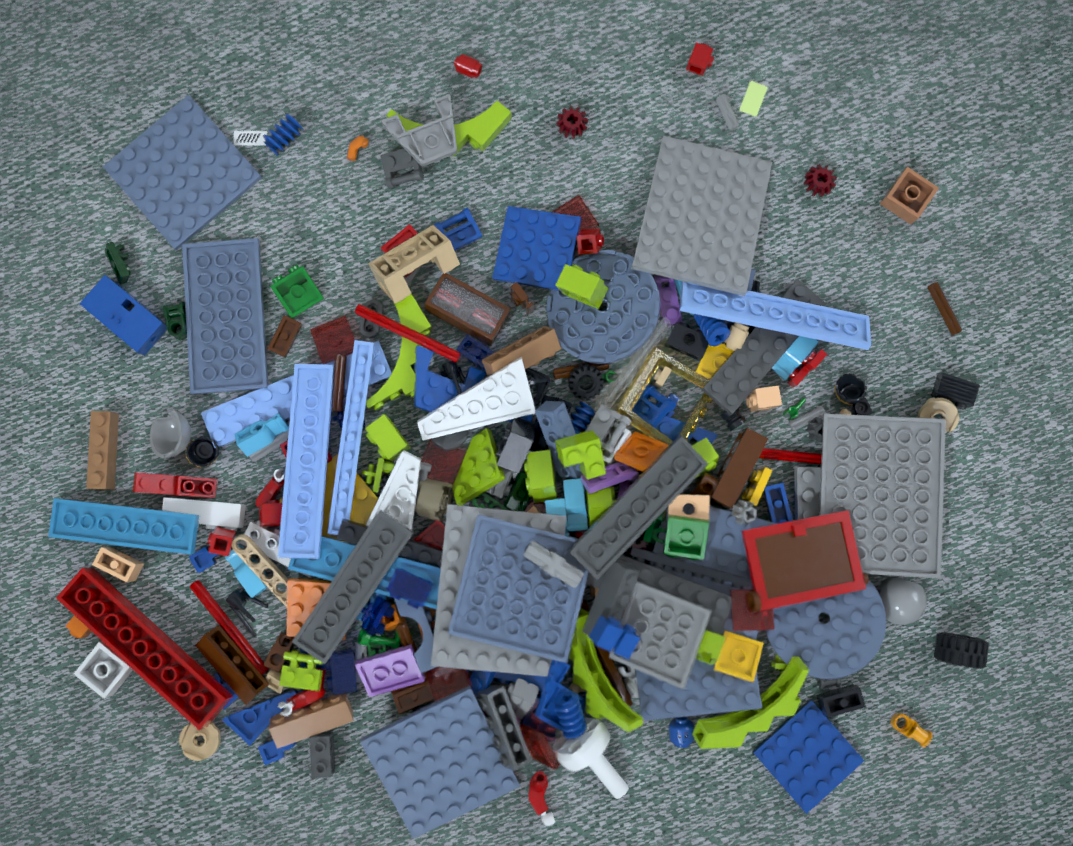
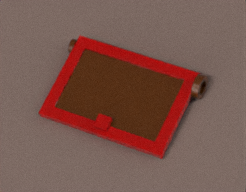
(802, 561)

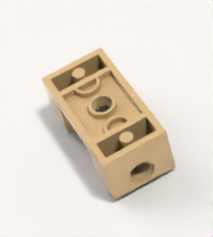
(403, 259)

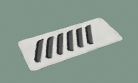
(249, 137)

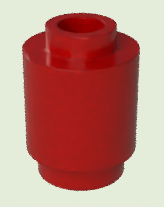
(468, 66)

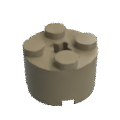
(433, 499)

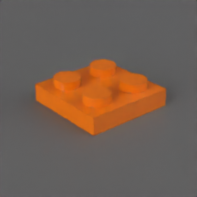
(640, 451)

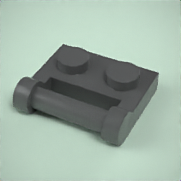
(398, 161)

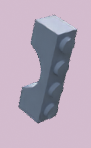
(424, 618)

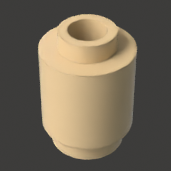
(737, 336)

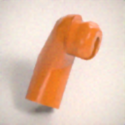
(353, 148)

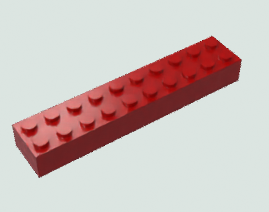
(144, 647)

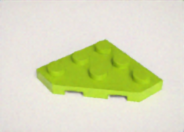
(478, 469)

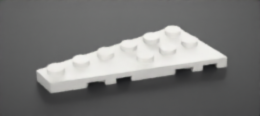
(492, 400)
(400, 491)

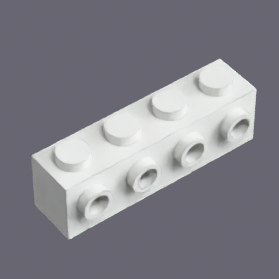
(267, 541)

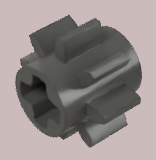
(815, 429)

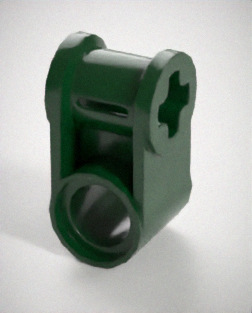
(175, 317)

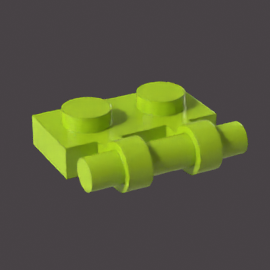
(299, 677)

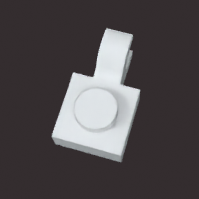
(630, 680)

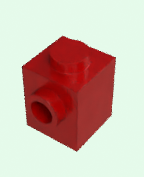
(700, 59)
(590, 241)
(270, 513)
(221, 541)

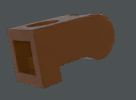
(704, 486)
(275, 657)

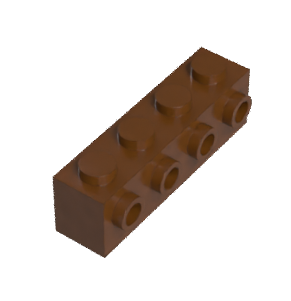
(232, 664)

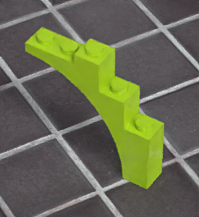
(478, 131)
(403, 375)
(601, 697)
(778, 700)

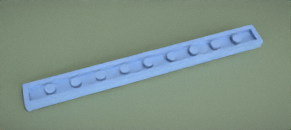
(351, 435)

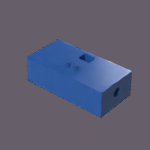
(124, 315)

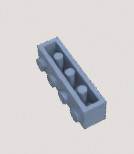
(557, 425)

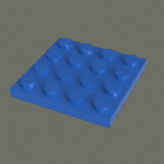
(535, 247)
(808, 756)

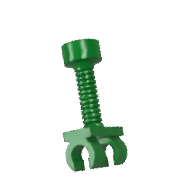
(364, 639)

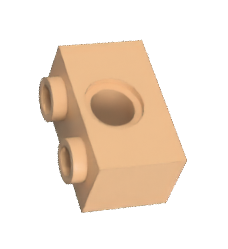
(764, 399)
(699, 502)
(118, 564)

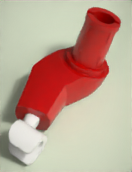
(271, 489)
(303, 698)
(537, 789)

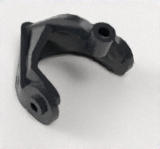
(542, 382)

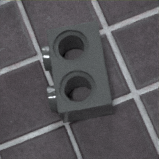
(322, 755)

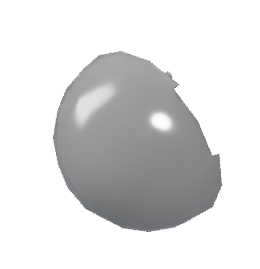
(170, 435)
(902, 600)

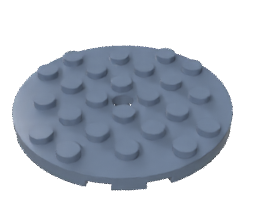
(626, 323)
(832, 648)

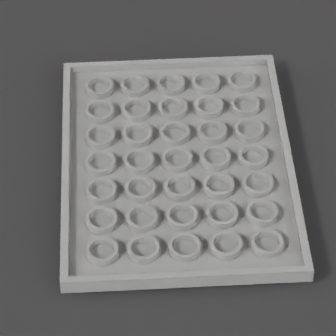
(702, 216)
(892, 486)
(466, 653)

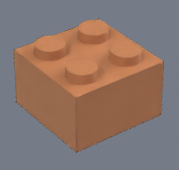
(909, 195)

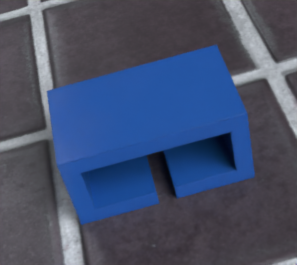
(611, 634)

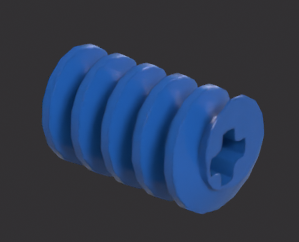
(282, 133)
(713, 329)
(582, 418)
(570, 714)

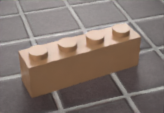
(532, 348)
(102, 450)
(311, 720)

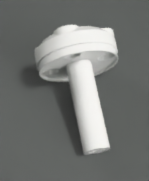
(587, 751)

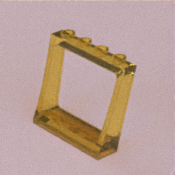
(653, 361)

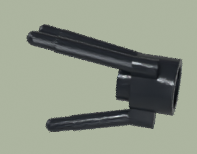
(452, 372)
(237, 602)

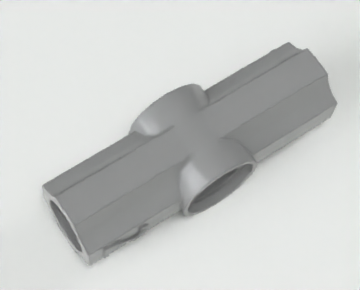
(553, 564)

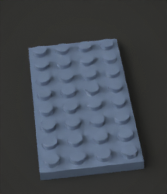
(225, 316)

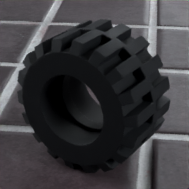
(961, 650)

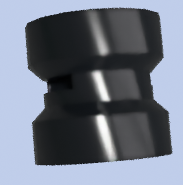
(734, 422)

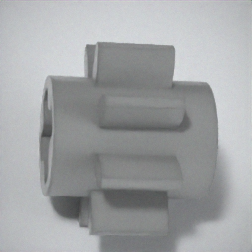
(744, 512)

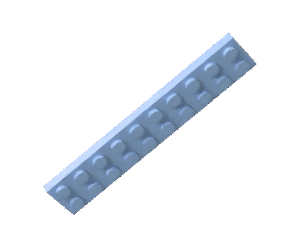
(778, 315)
(264, 403)
(306, 462)

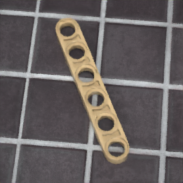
(258, 568)

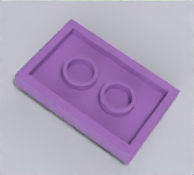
(389, 671)

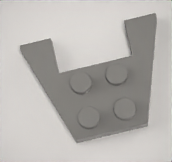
(430, 141)

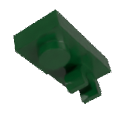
(117, 263)
(518, 495)
(653, 531)

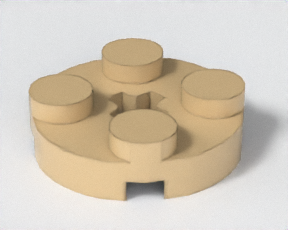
(945, 408)
(205, 749)

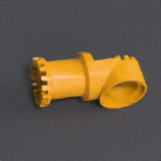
(912, 730)

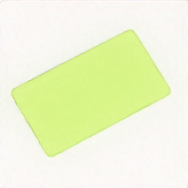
(753, 98)

